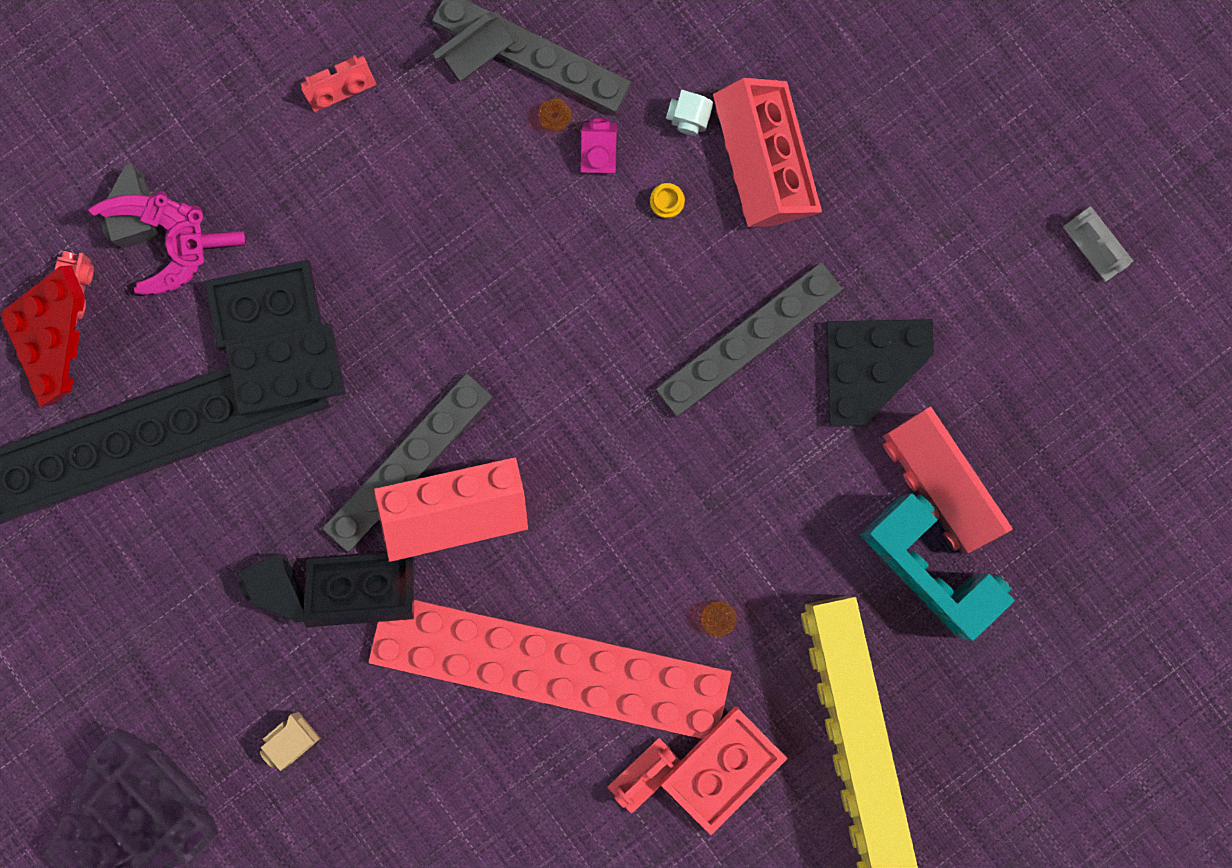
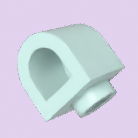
(690, 112)

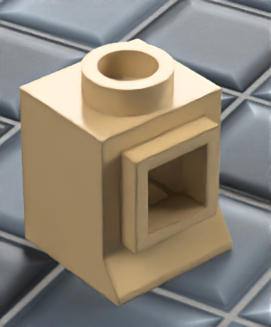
(288, 742)

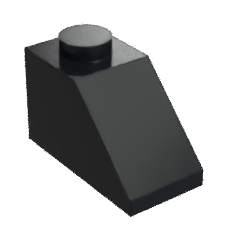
(274, 587)

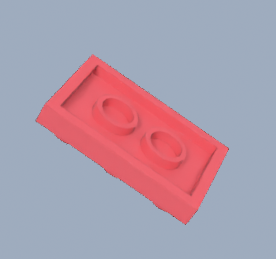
(723, 770)

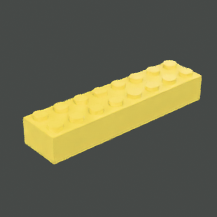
(859, 733)

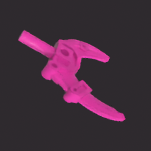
(182, 239)

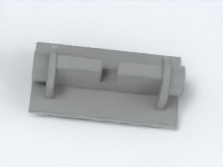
(1098, 244)

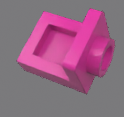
(598, 146)

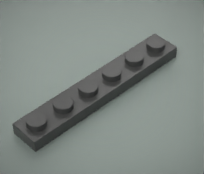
(543, 58)
(749, 339)
(410, 459)

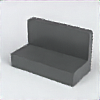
(477, 45)

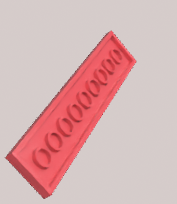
(554, 668)

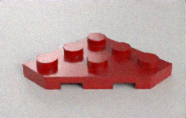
(45, 333)

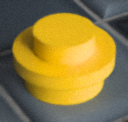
(667, 200)

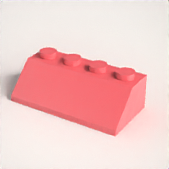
(766, 152)
(947, 481)
(451, 509)

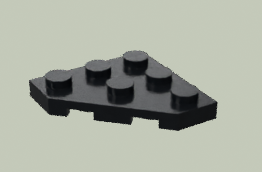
(871, 364)

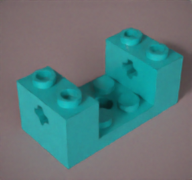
(962, 611)

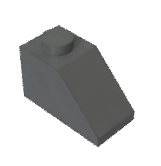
(128, 229)

